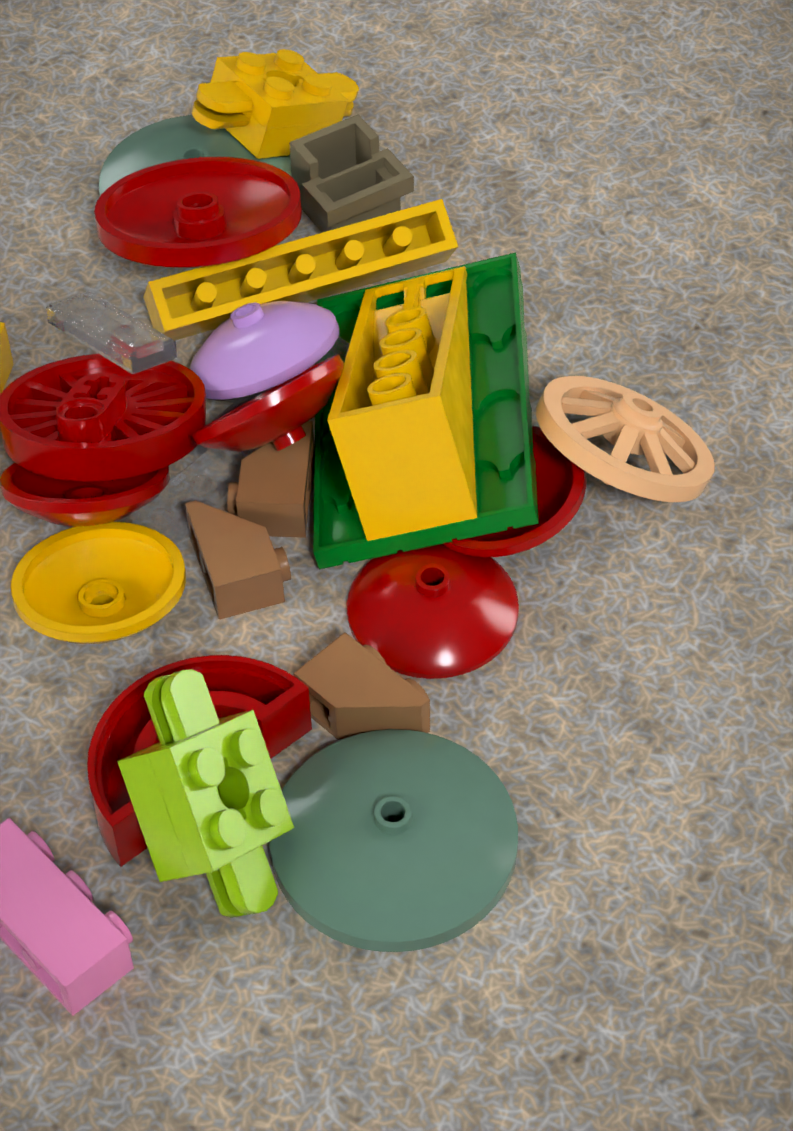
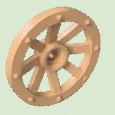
(634, 427)

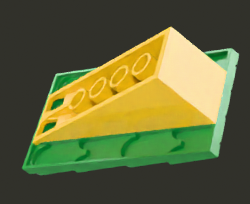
(427, 415)

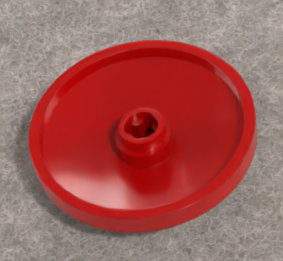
(198, 211)

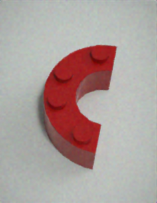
(127, 727)

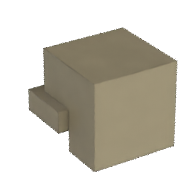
(346, 175)

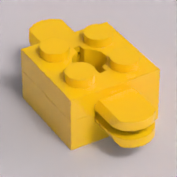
(272, 100)

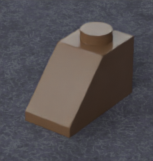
(276, 487)
(236, 560)

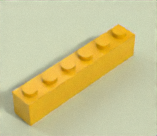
(303, 269)

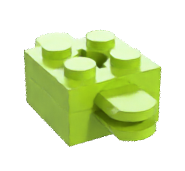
(207, 795)

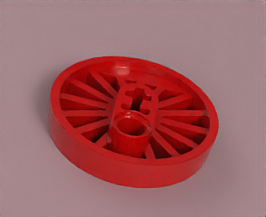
(98, 420)

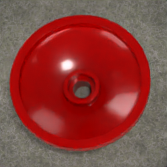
(276, 413)
(559, 497)
(78, 501)
(437, 627)

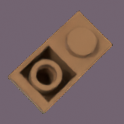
(359, 693)

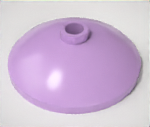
(263, 347)

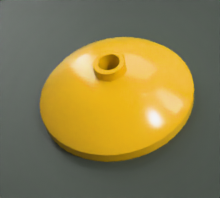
(98, 582)

